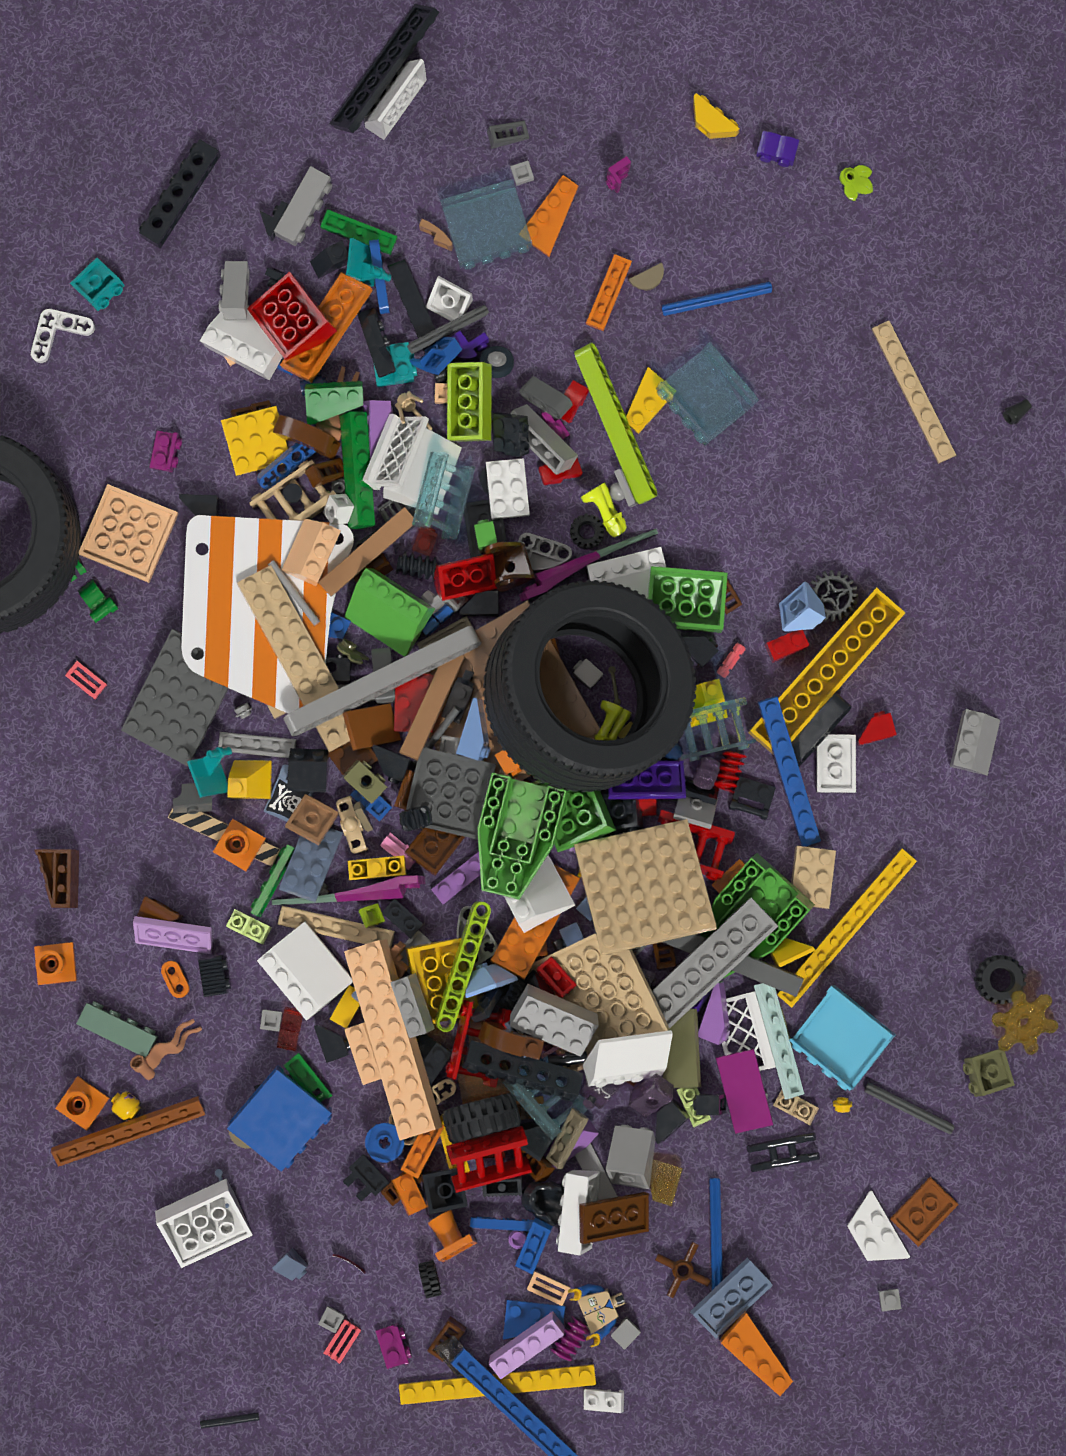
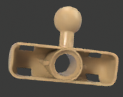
(351, 825)

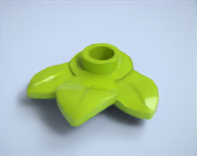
(858, 183)

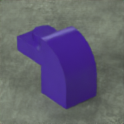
(469, 349)

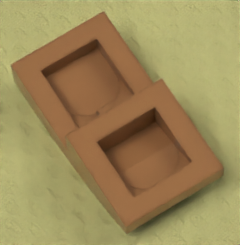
(440, 237)

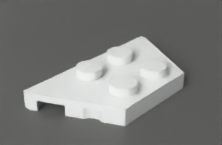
(875, 1233)

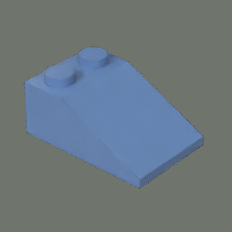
(475, 737)

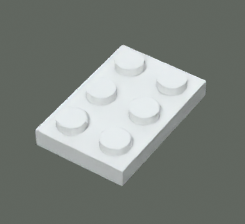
(507, 488)
(836, 764)

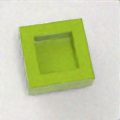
(371, 915)

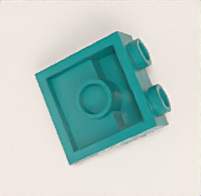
(98, 284)
(404, 369)

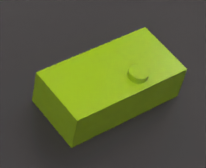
(469, 401)

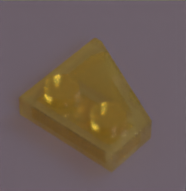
(664, 1182)

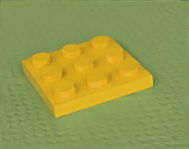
(252, 440)

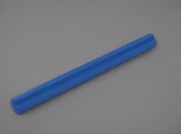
(717, 298)
(716, 1235)

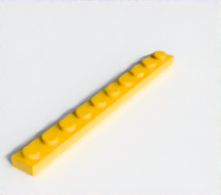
(851, 923)
(515, 1382)

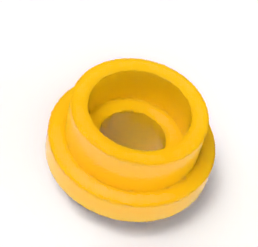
(842, 1104)

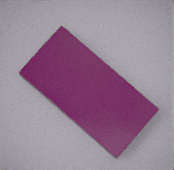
(744, 1091)

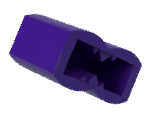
(777, 148)

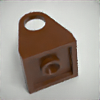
(503, 556)

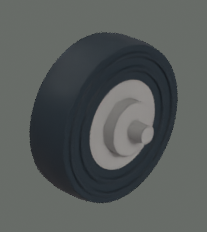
(501, 360)

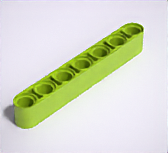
(463, 976)

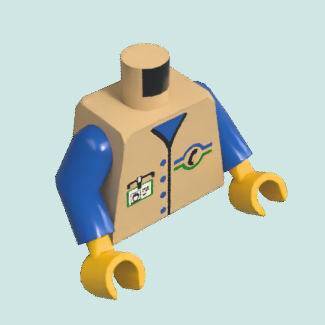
(597, 1309)

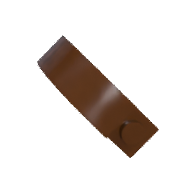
(307, 435)
(508, 1041)

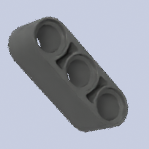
(545, 397)
(381, 658)

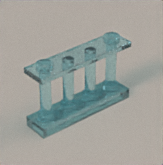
(429, 495)
(718, 711)
(539, 1111)

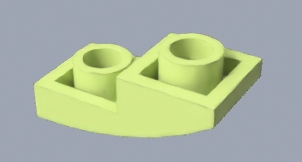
(248, 926)
(687, 1096)

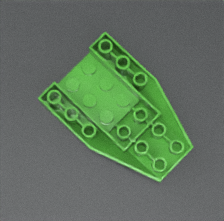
(516, 833)
(771, 892)

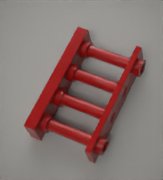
(721, 836)
(465, 1012)
(485, 1146)

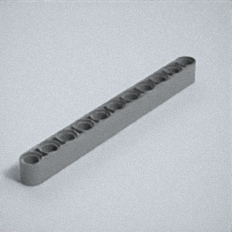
(382, 681)

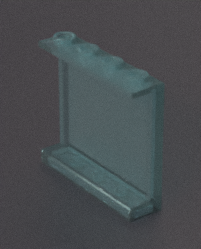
(486, 224)
(707, 394)

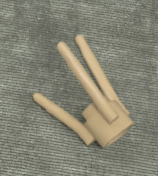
(407, 402)

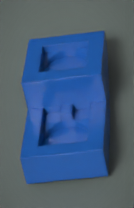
(378, 808)

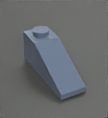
(291, 1265)

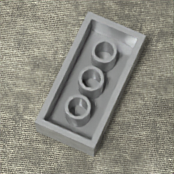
(554, 1020)

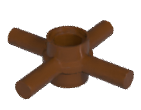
(690, 1274)

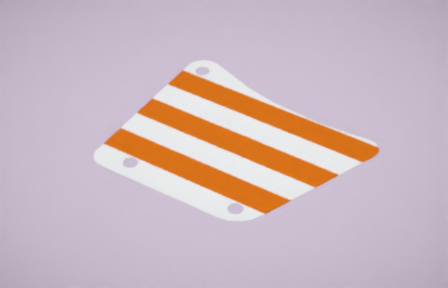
(221, 619)

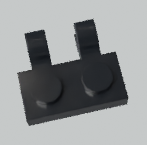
(369, 1176)

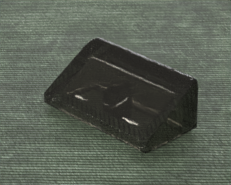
(448, 1351)

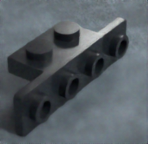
(377, 342)

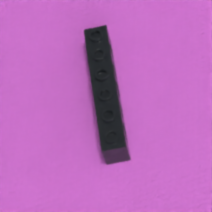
(159, 235)
(570, 1078)

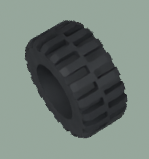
(481, 1118)

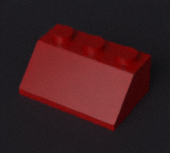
(465, 577)

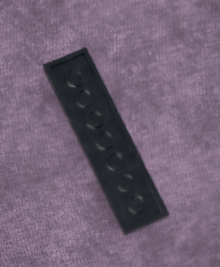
(384, 68)

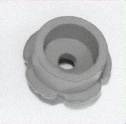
(243, 710)

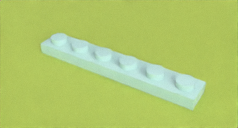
(779, 1041)

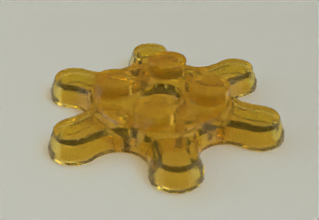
(1032, 1029)

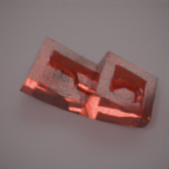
(290, 1029)

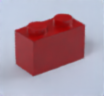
(786, 645)

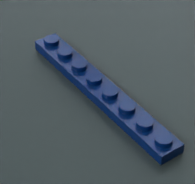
(789, 771)
(510, 1405)

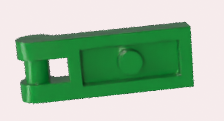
(307, 1077)

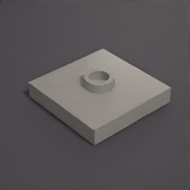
(695, 812)

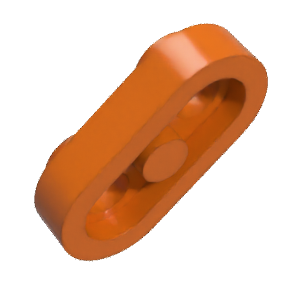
(175, 979)

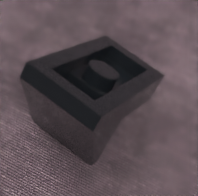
(271, 222)

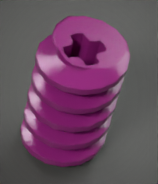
(571, 1339)

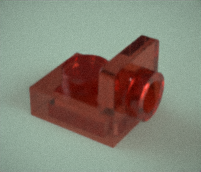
(425, 541)

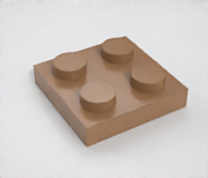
(312, 819)

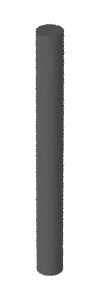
(440, 730)

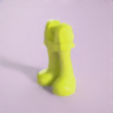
(611, 518)
(614, 715)

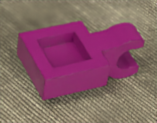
(556, 426)

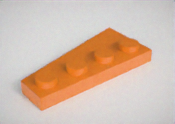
(550, 216)

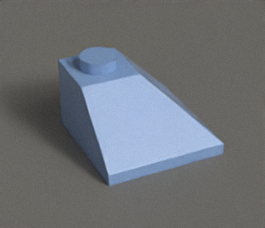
(801, 609)
(488, 978)

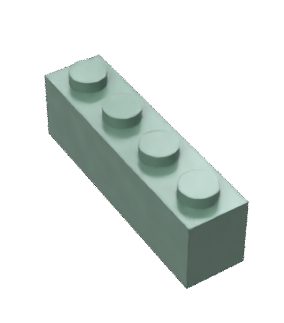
(117, 1029)

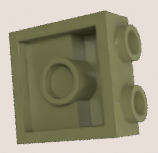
(988, 1072)

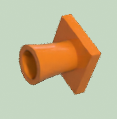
(249, 845)
(64, 967)
(91, 1099)
(450, 1236)

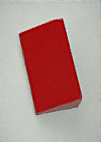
(556, 977)

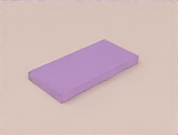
(173, 935)

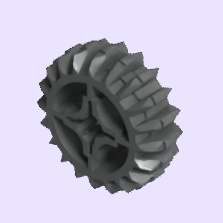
(829, 587)

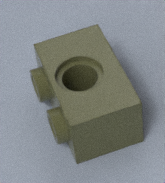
(370, 791)

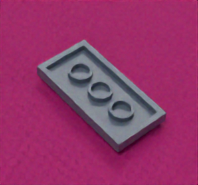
(310, 866)
(731, 1298)

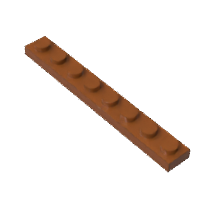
(128, 1131)

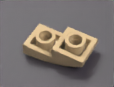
(796, 1107)

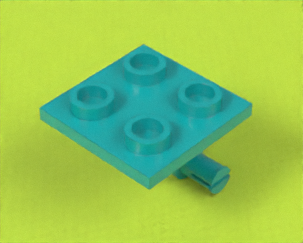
(360, 264)
(208, 772)

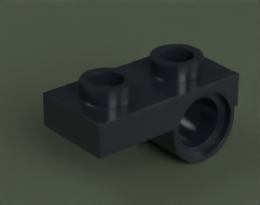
(402, 918)

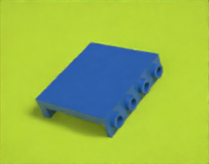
(279, 1119)

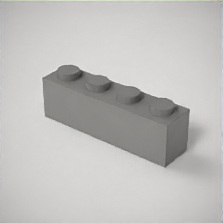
(302, 206)
(546, 442)

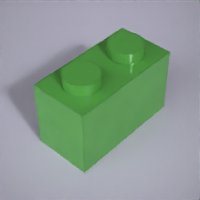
(485, 534)

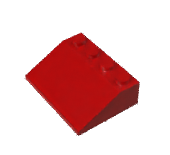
(291, 317)

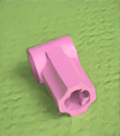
(397, 848)

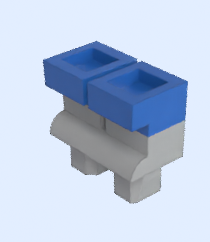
(441, 612)

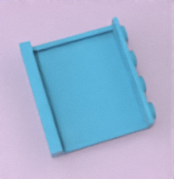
(842, 1038)

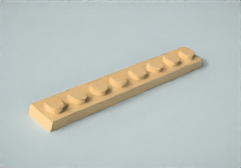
(913, 392)

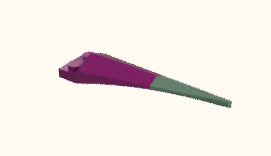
(550, 577)
(389, 889)

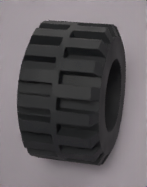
(983, 978)

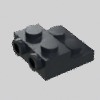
(511, 434)
(624, 814)

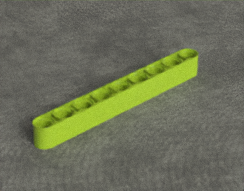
(616, 423)

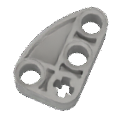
(543, 561)
(487, 937)

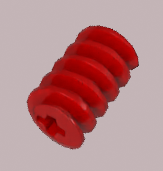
(729, 770)

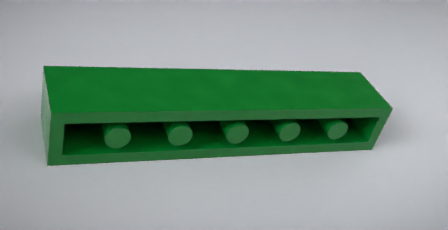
(355, 463)

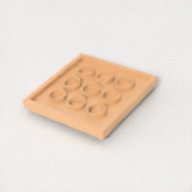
(128, 533)

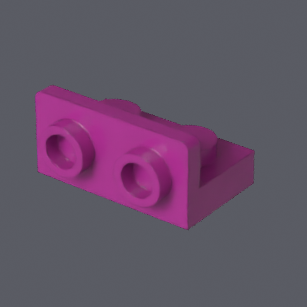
(617, 173)
(165, 451)
(393, 1346)

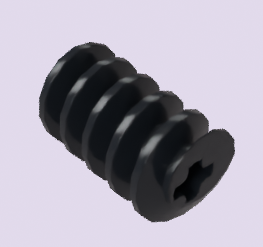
(416, 565)

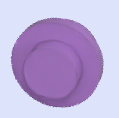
(517, 1239)

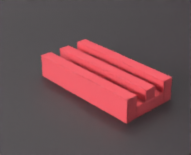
(98, 690)
(333, 1355)

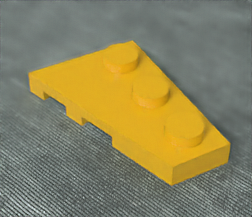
(646, 402)

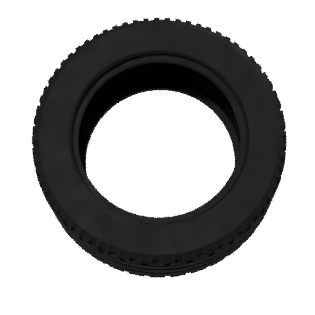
(53, 541)
(640, 637)

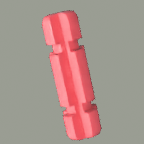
(731, 660)

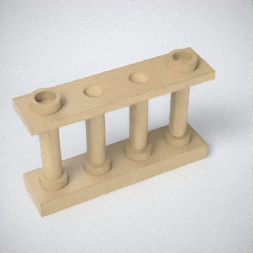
(311, 508)

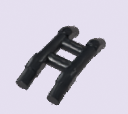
(793, 1159)

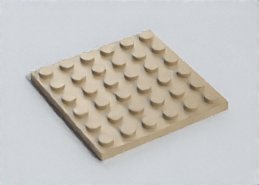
(644, 887)
(611, 988)

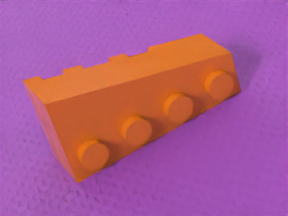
(754, 1352)

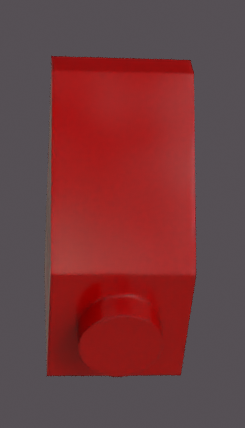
(878, 728)

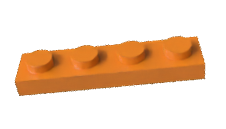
(608, 292)

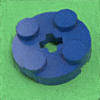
(375, 1148)

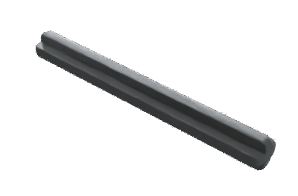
(447, 329)
(909, 1108)

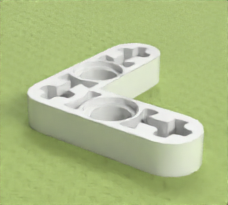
(57, 323)

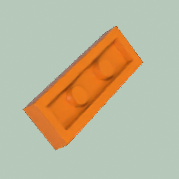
(420, 1152)

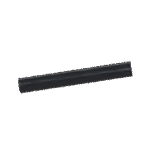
(229, 1420)

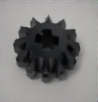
(415, 818)

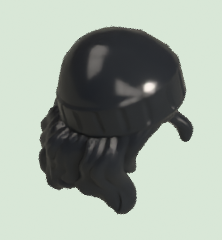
(543, 1200)

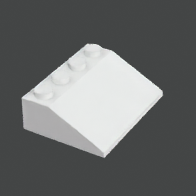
(396, 99)
(242, 343)
(410, 490)
(628, 570)
(542, 899)
(305, 970)
(627, 1058)
(203, 1223)

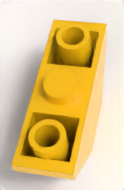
(712, 120)
(377, 868)

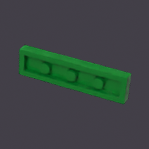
(354, 229)
(269, 887)

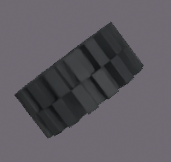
(587, 520)
(511, 997)
(429, 1279)

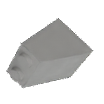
(631, 1156)

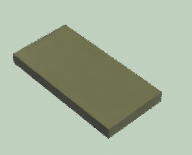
(684, 1058)

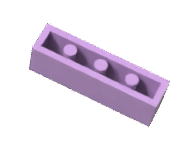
(526, 1345)

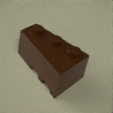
(61, 876)

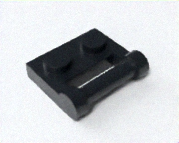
(752, 791)

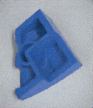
(438, 355)

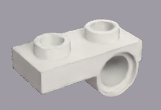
(604, 1400)

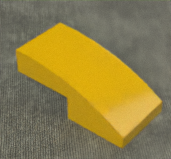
(345, 1009)

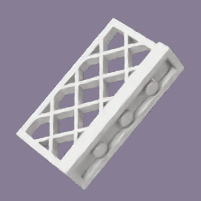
(389, 446)
(759, 1028)

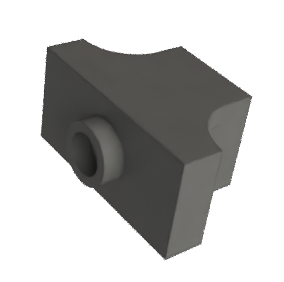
(190, 801)

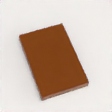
(371, 726)
(924, 1211)

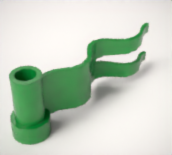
(95, 598)

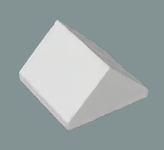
(449, 299)

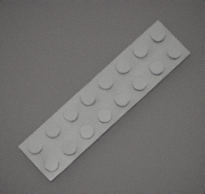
(712, 960)

